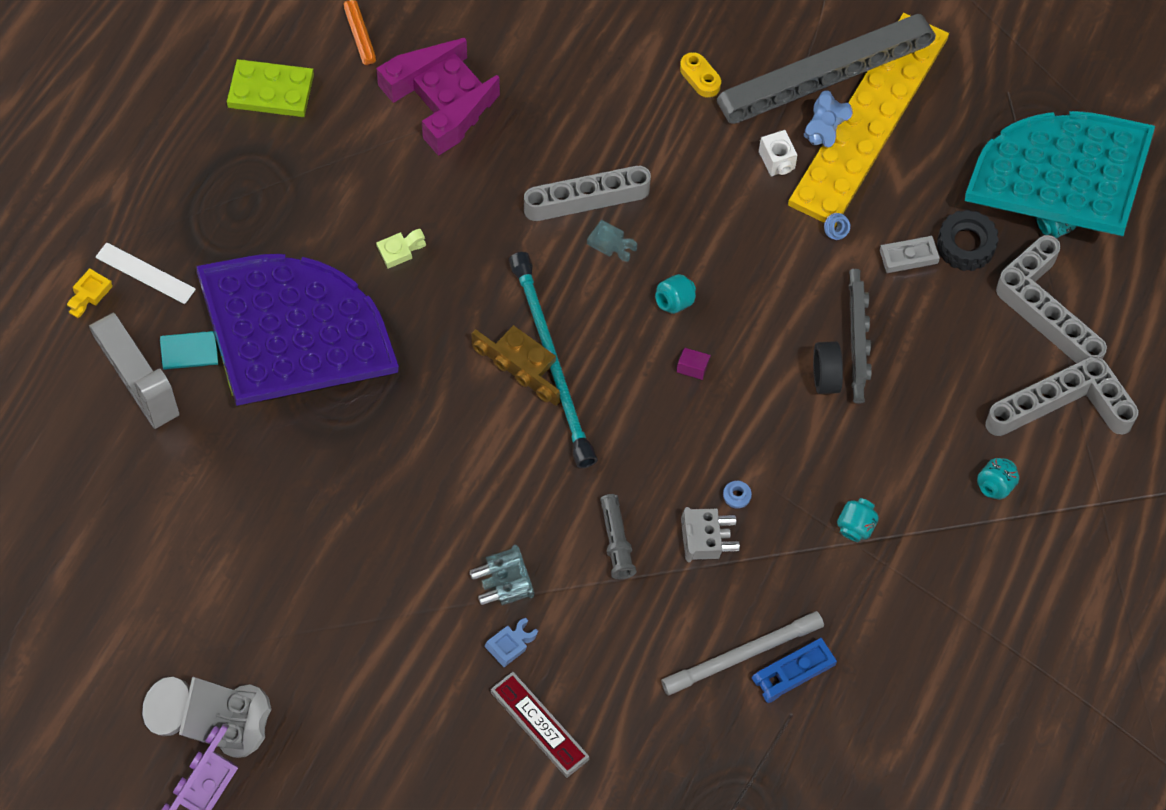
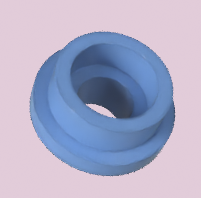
(843, 226)
(737, 501)

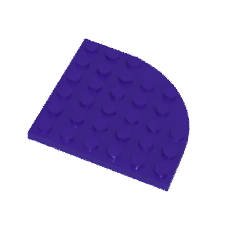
(292, 326)

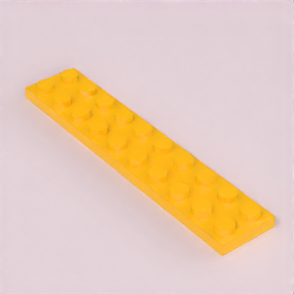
(876, 110)

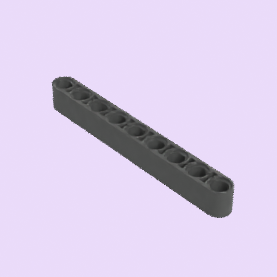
(825, 68)

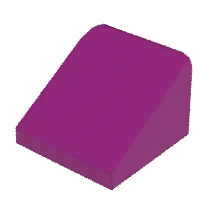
(693, 363)

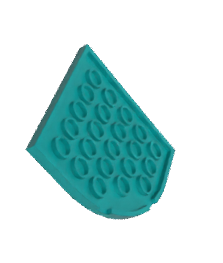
(1065, 169)

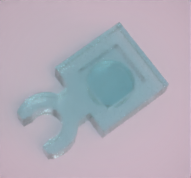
(610, 239)

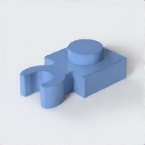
(510, 644)

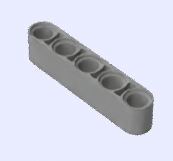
(596, 184)

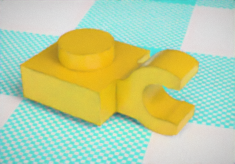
(89, 288)

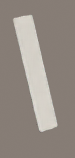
(145, 273)

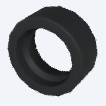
(828, 367)

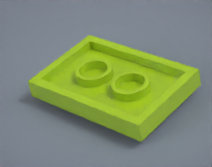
(270, 88)

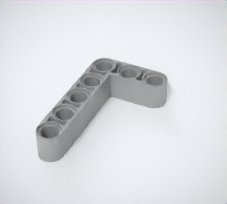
(1045, 304)
(146, 386)
(1062, 394)

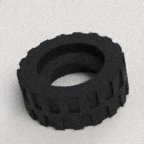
(967, 221)

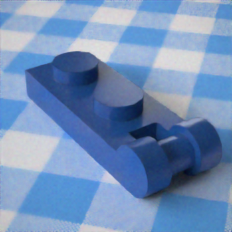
(794, 669)

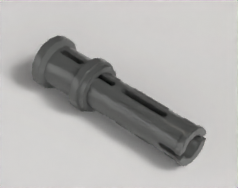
(618, 548)

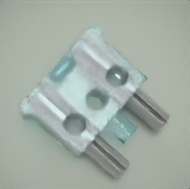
(516, 578)

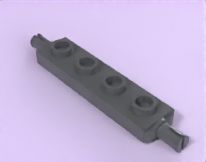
(859, 344)

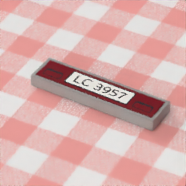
(540, 724)

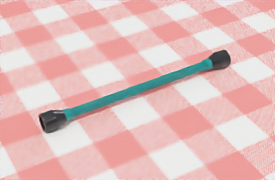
(583, 451)

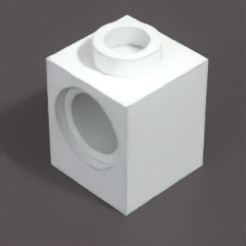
(778, 144)

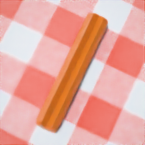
(359, 32)

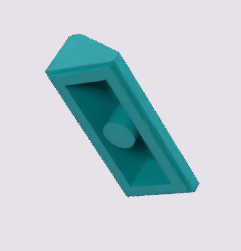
(189, 350)

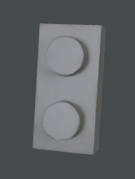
(909, 254)

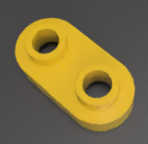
(698, 73)

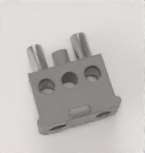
(703, 534)

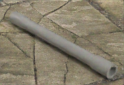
(687, 677)

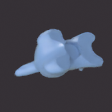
(826, 118)

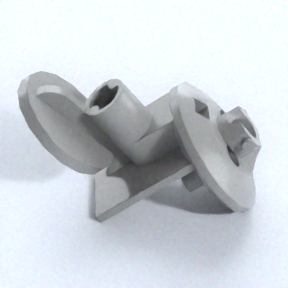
(197, 708)

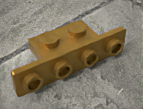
(521, 358)

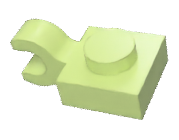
(398, 249)

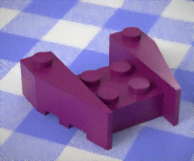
(444, 86)

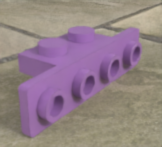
(208, 779)

